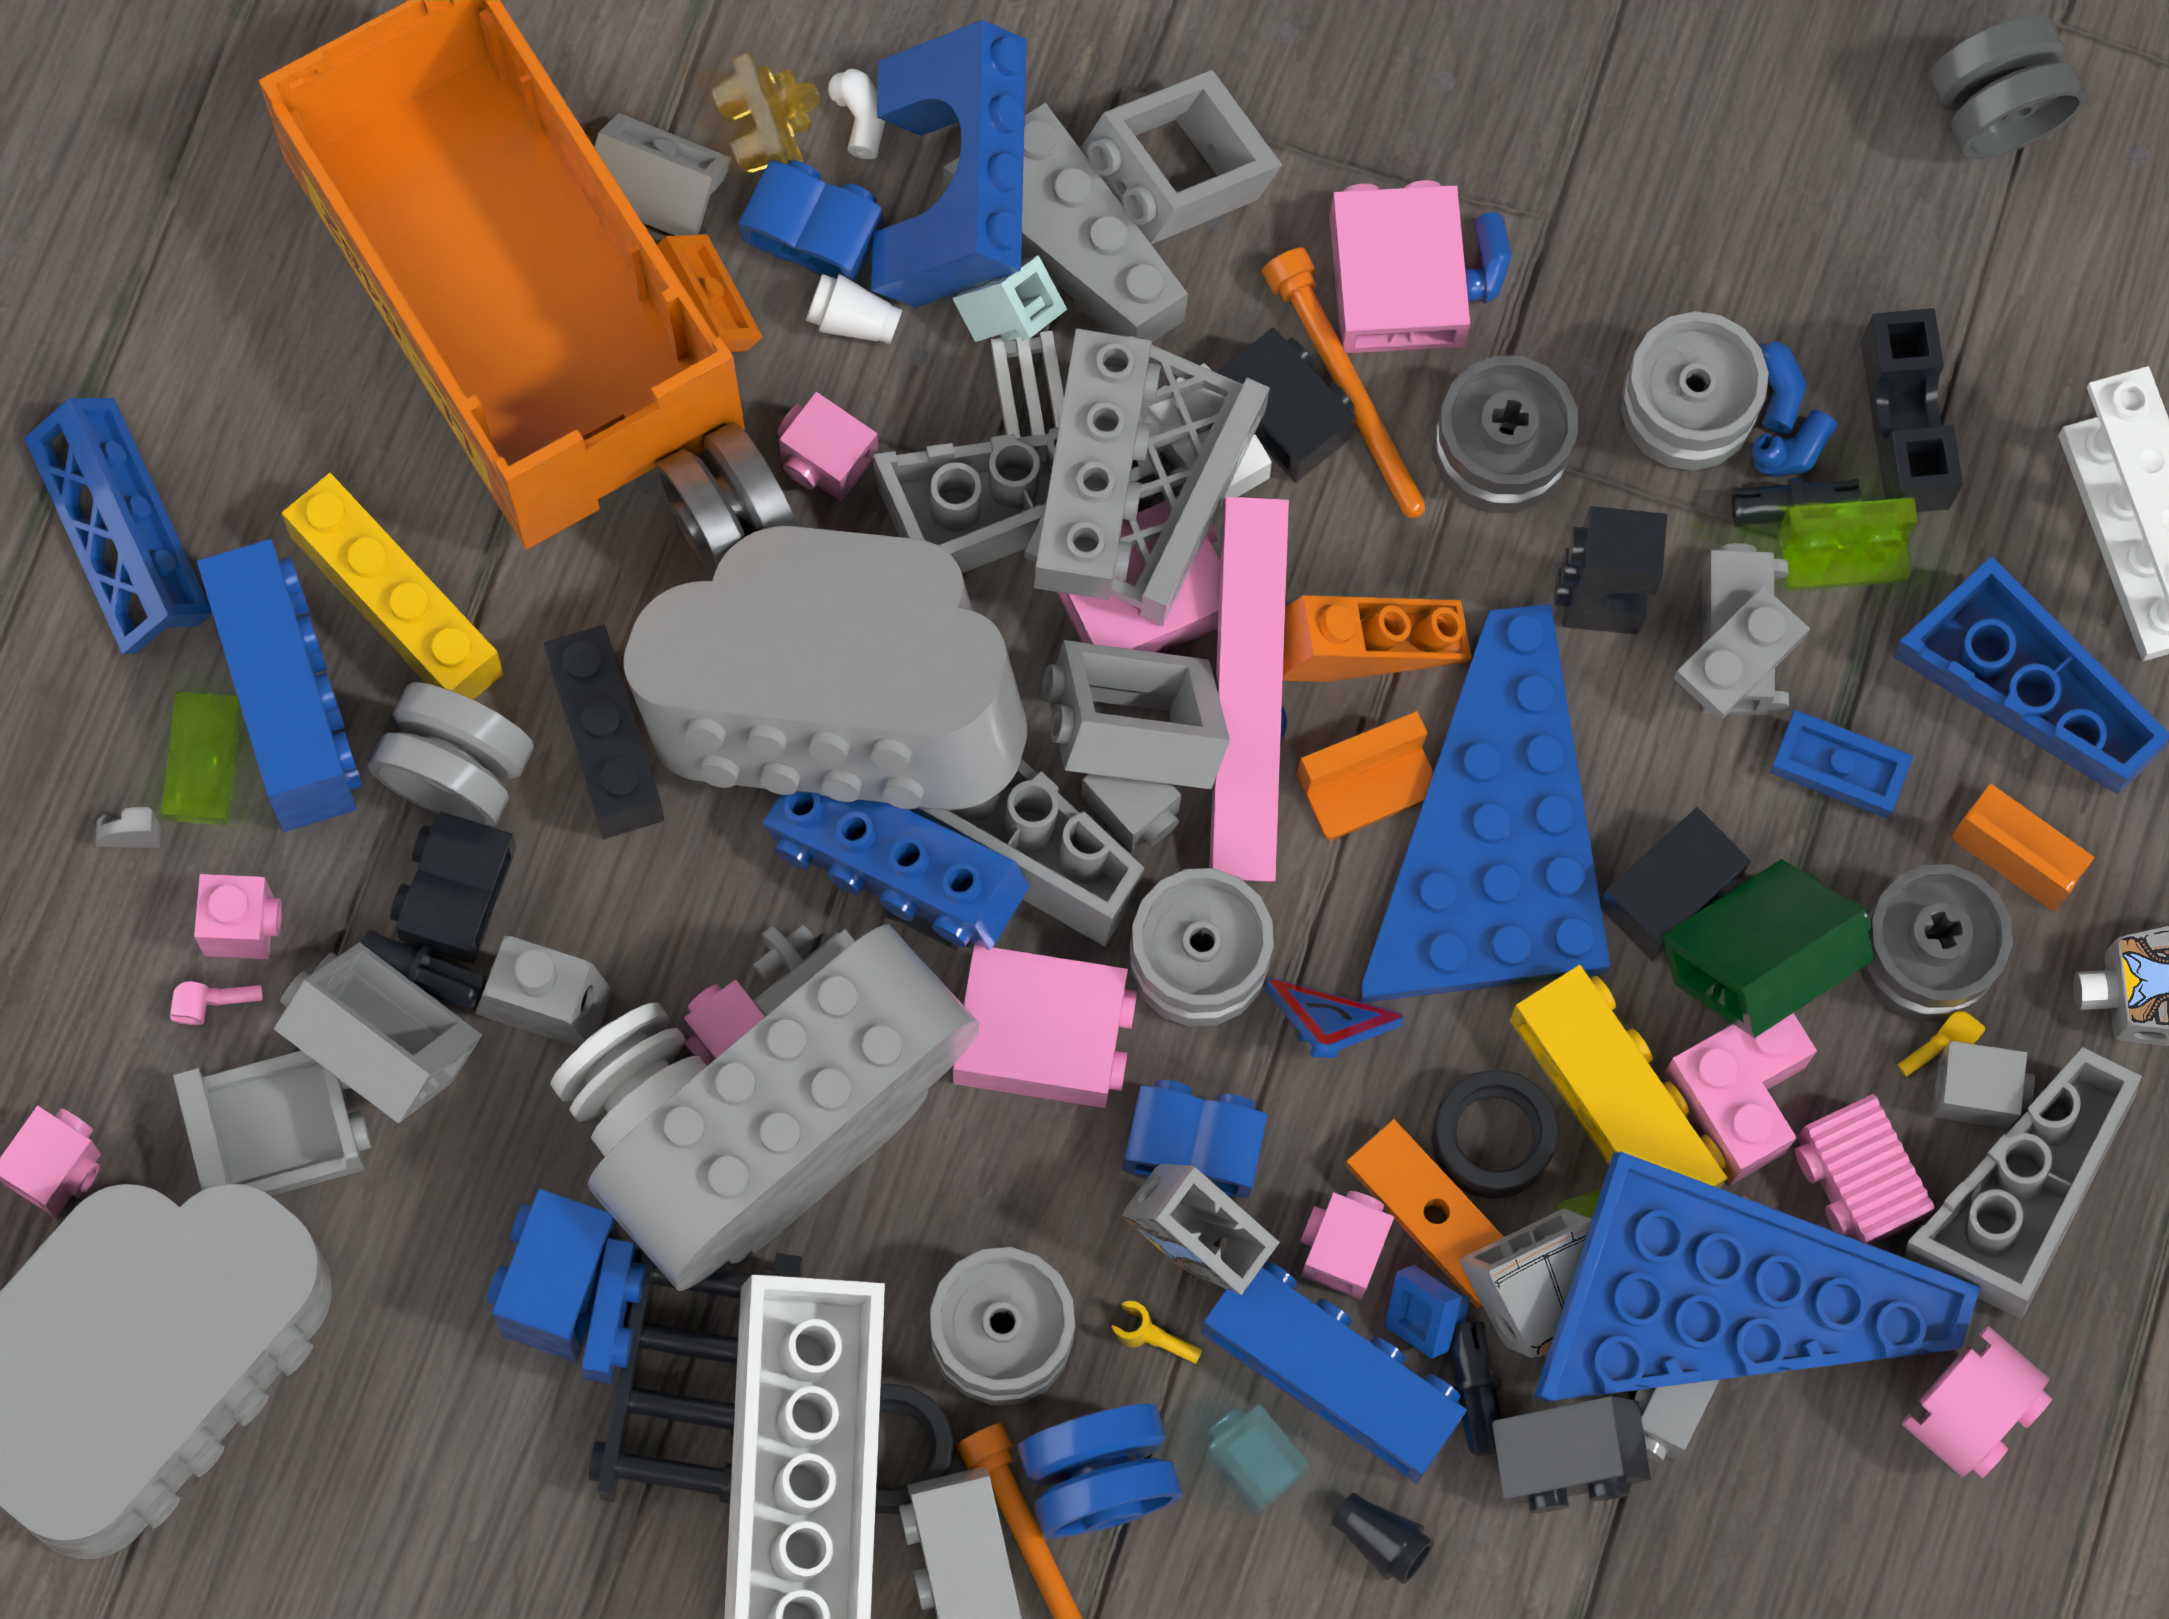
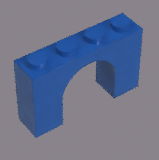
(977, 223)

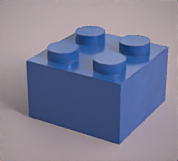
(553, 1275)

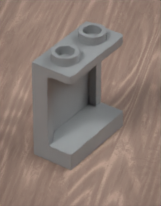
(271, 1125)

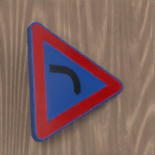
(1328, 1019)

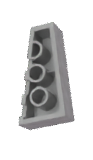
(1088, 238)
(975, 497)
(1064, 854)
(2022, 1197)

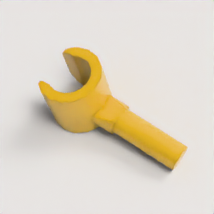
(1958, 1028)
(1154, 1335)

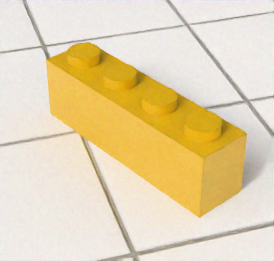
(391, 590)
(1608, 1078)

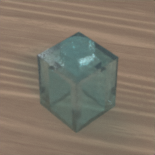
(1255, 1457)

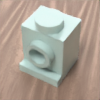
(1012, 304)

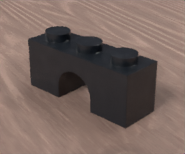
(1902, 380)
(1611, 569)
(604, 731)

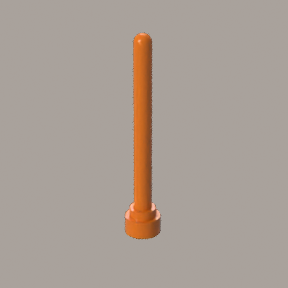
(1293, 279)
(991, 1449)

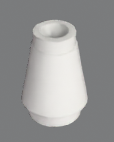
(852, 311)

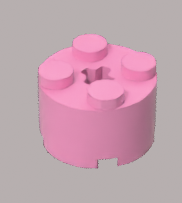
(1978, 1405)

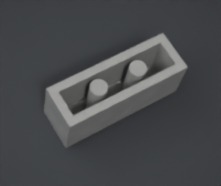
(961, 1547)

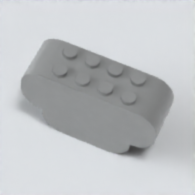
(830, 674)
(785, 1110)
(142, 1350)

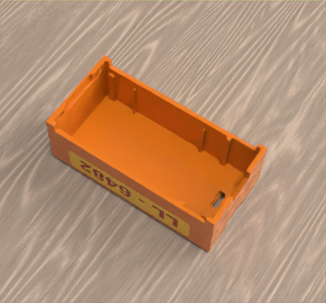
(502, 257)

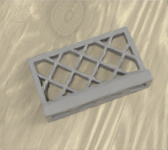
(1203, 484)

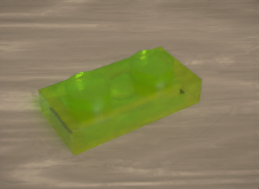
(201, 758)

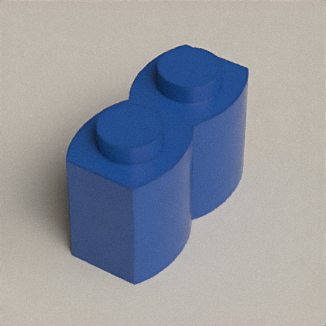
(811, 221)
(1181, 1129)

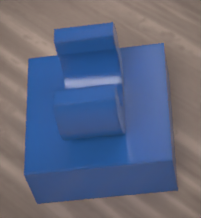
(1425, 1311)

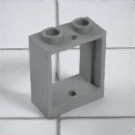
(1216, 129)
(1128, 747)
(376, 1030)

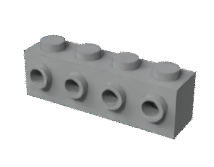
(1093, 465)

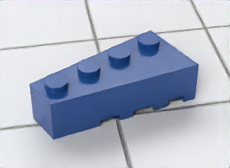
(2034, 677)

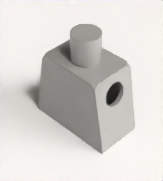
(544, 992)

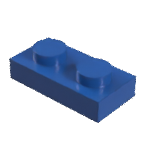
(1841, 764)
(618, 1284)

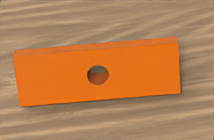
(1408, 1183)

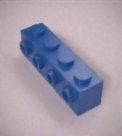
(903, 861)
(1336, 1371)

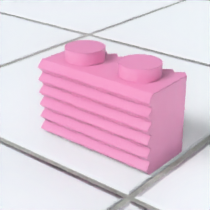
(1863, 1173)

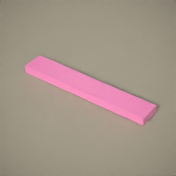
(1250, 686)

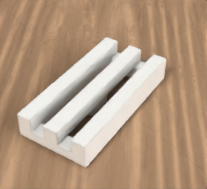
(1023, 349)

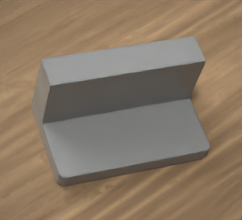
(661, 173)

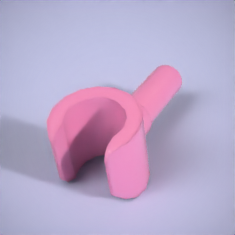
(192, 998)

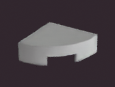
(134, 830)

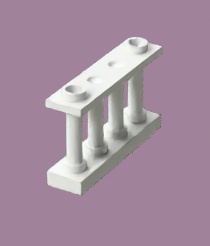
(2124, 486)

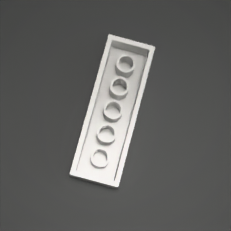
(805, 1449)

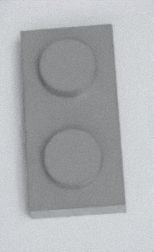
(1741, 653)

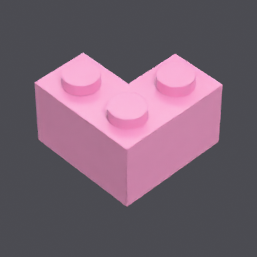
(1728, 1093)

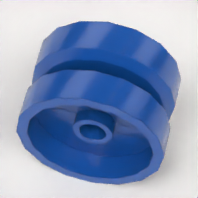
(1099, 1471)

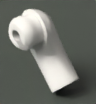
(860, 95)

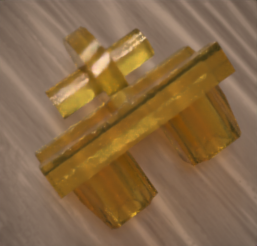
(756, 93)

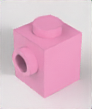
(825, 446)
(236, 916)
(719, 1020)
(50, 1160)
(1345, 1242)

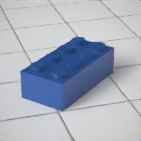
(274, 674)

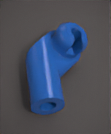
(1496, 256)
(1787, 387)
(1794, 455)

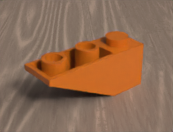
(1370, 636)

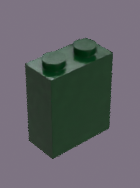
(1769, 947)

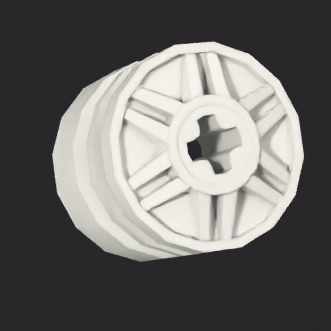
(625, 1073)

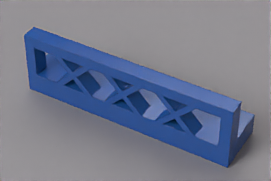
(123, 510)

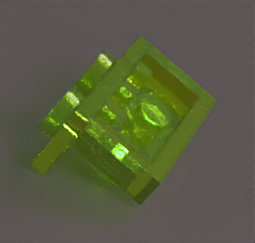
(1847, 543)

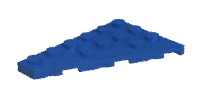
(1502, 846)
(1719, 1287)

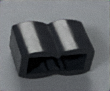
(454, 886)

